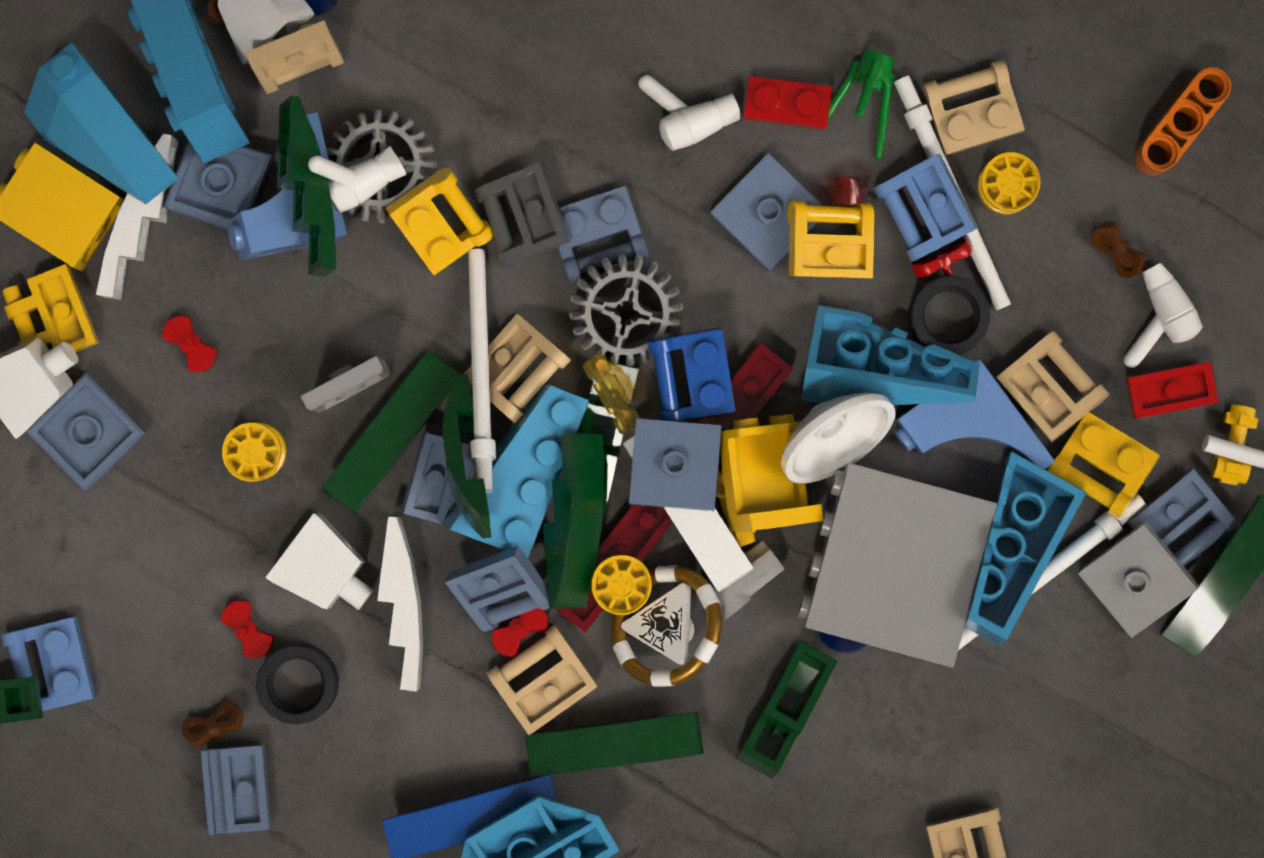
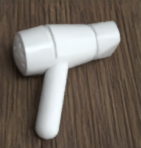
(689, 123)
(360, 181)
(1173, 315)

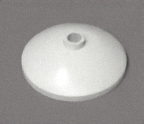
(836, 435)

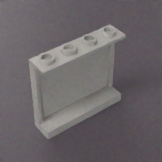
(897, 564)

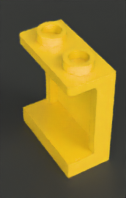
(58, 206)
(754, 481)

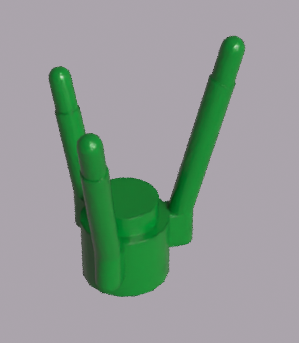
(872, 74)

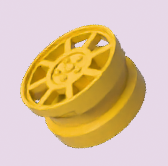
(1008, 183)
(254, 451)
(621, 584)

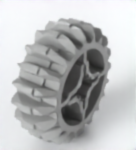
(378, 144)
(606, 304)

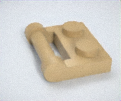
(294, 55)
(978, 121)
(509, 358)
(1042, 396)
(549, 692)
(954, 838)

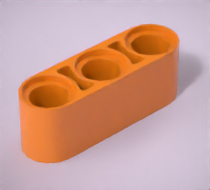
(1199, 111)

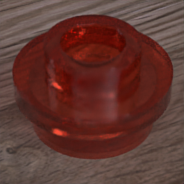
(847, 191)

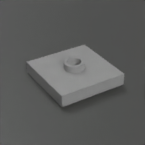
(345, 384)
(1138, 579)

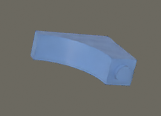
(270, 226)
(988, 418)

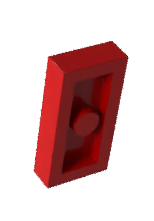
(788, 103)
(1171, 390)

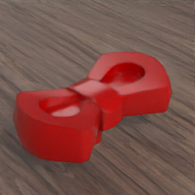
(957, 251)
(199, 355)
(508, 638)
(254, 641)

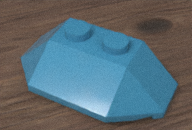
(542, 831)

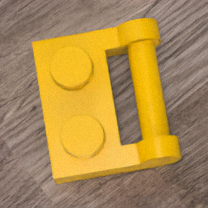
(428, 229)
(830, 254)
(1111, 453)

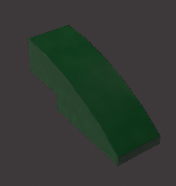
(786, 710)

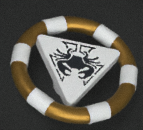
(668, 628)

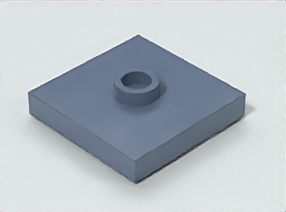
(219, 187)
(758, 211)
(86, 432)
(675, 464)

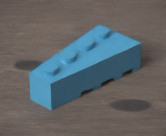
(187, 76)
(525, 469)
(1023, 536)

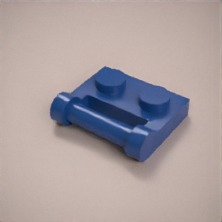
(705, 373)

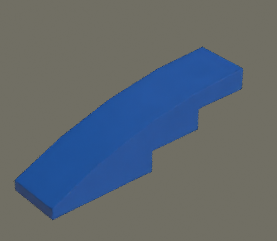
(453, 820)

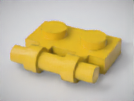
(59, 306)

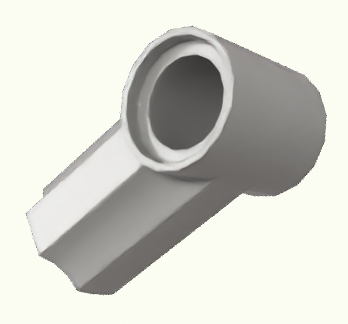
(738, 594)

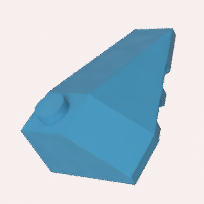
(89, 123)
(860, 357)

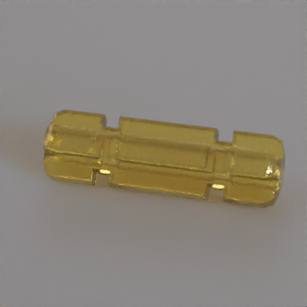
(611, 393)

